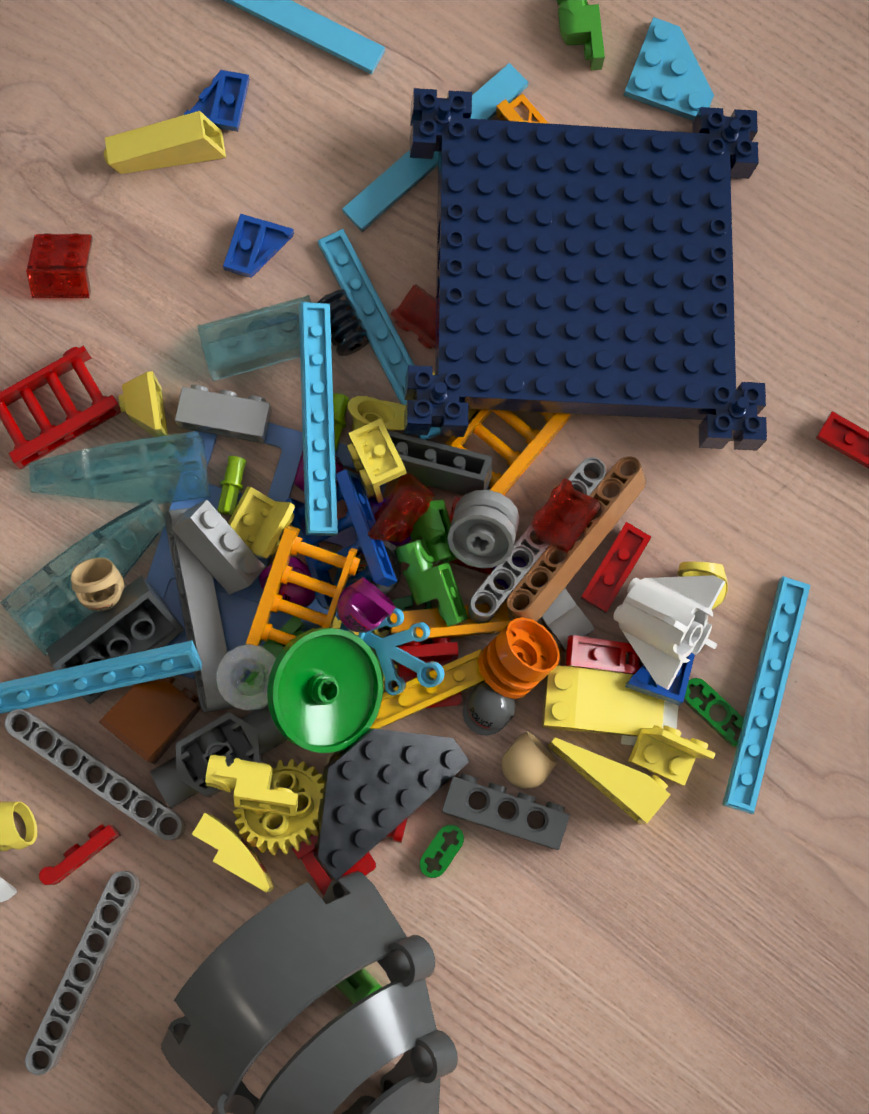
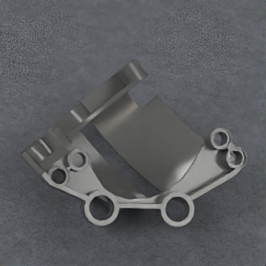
(278, 969)

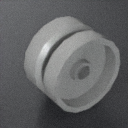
(483, 529)

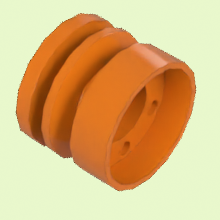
(518, 658)

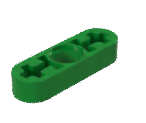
(694, 704)

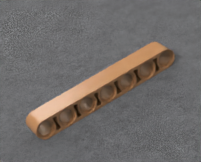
(621, 483)

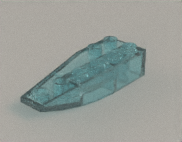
(129, 471)
(47, 604)

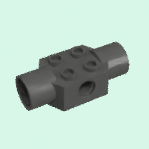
(226, 736)

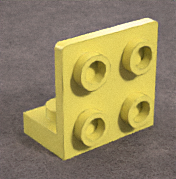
(375, 457)
(667, 753)

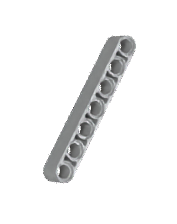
(527, 550)
(200, 615)
(80, 771)
(72, 983)

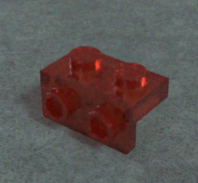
(418, 314)
(564, 516)

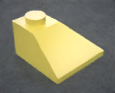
(144, 404)

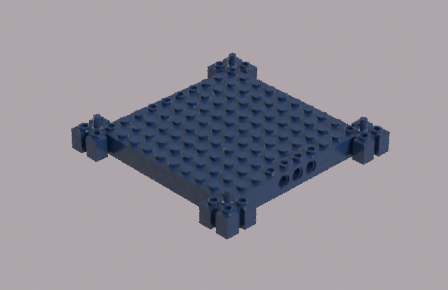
(584, 271)

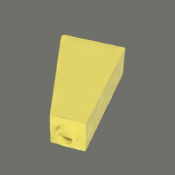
(165, 144)

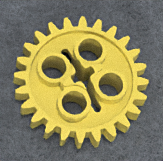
(293, 828)

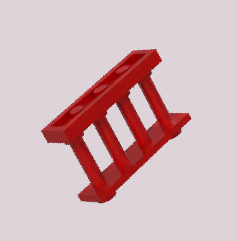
(76, 422)

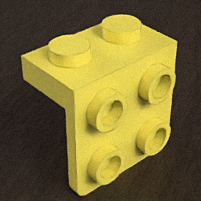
(261, 521)

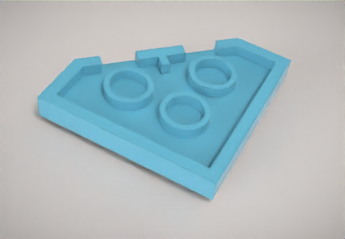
(668, 73)

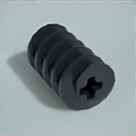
(342, 327)

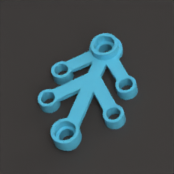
(387, 649)

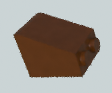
(151, 717)

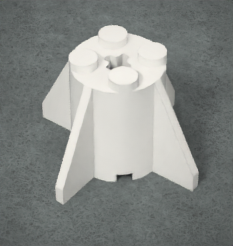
(668, 621)

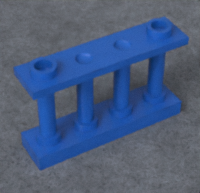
(362, 519)

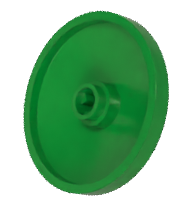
(325, 690)

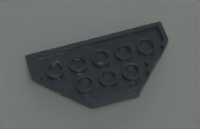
(376, 788)

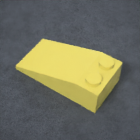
(597, 703)
(628, 788)

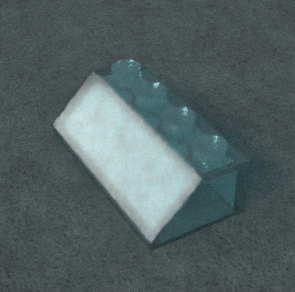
(252, 339)

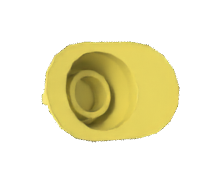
(369, 409)

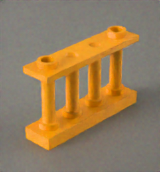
(516, 460)
(282, 573)

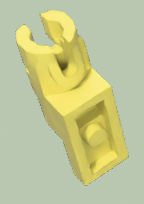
(250, 785)

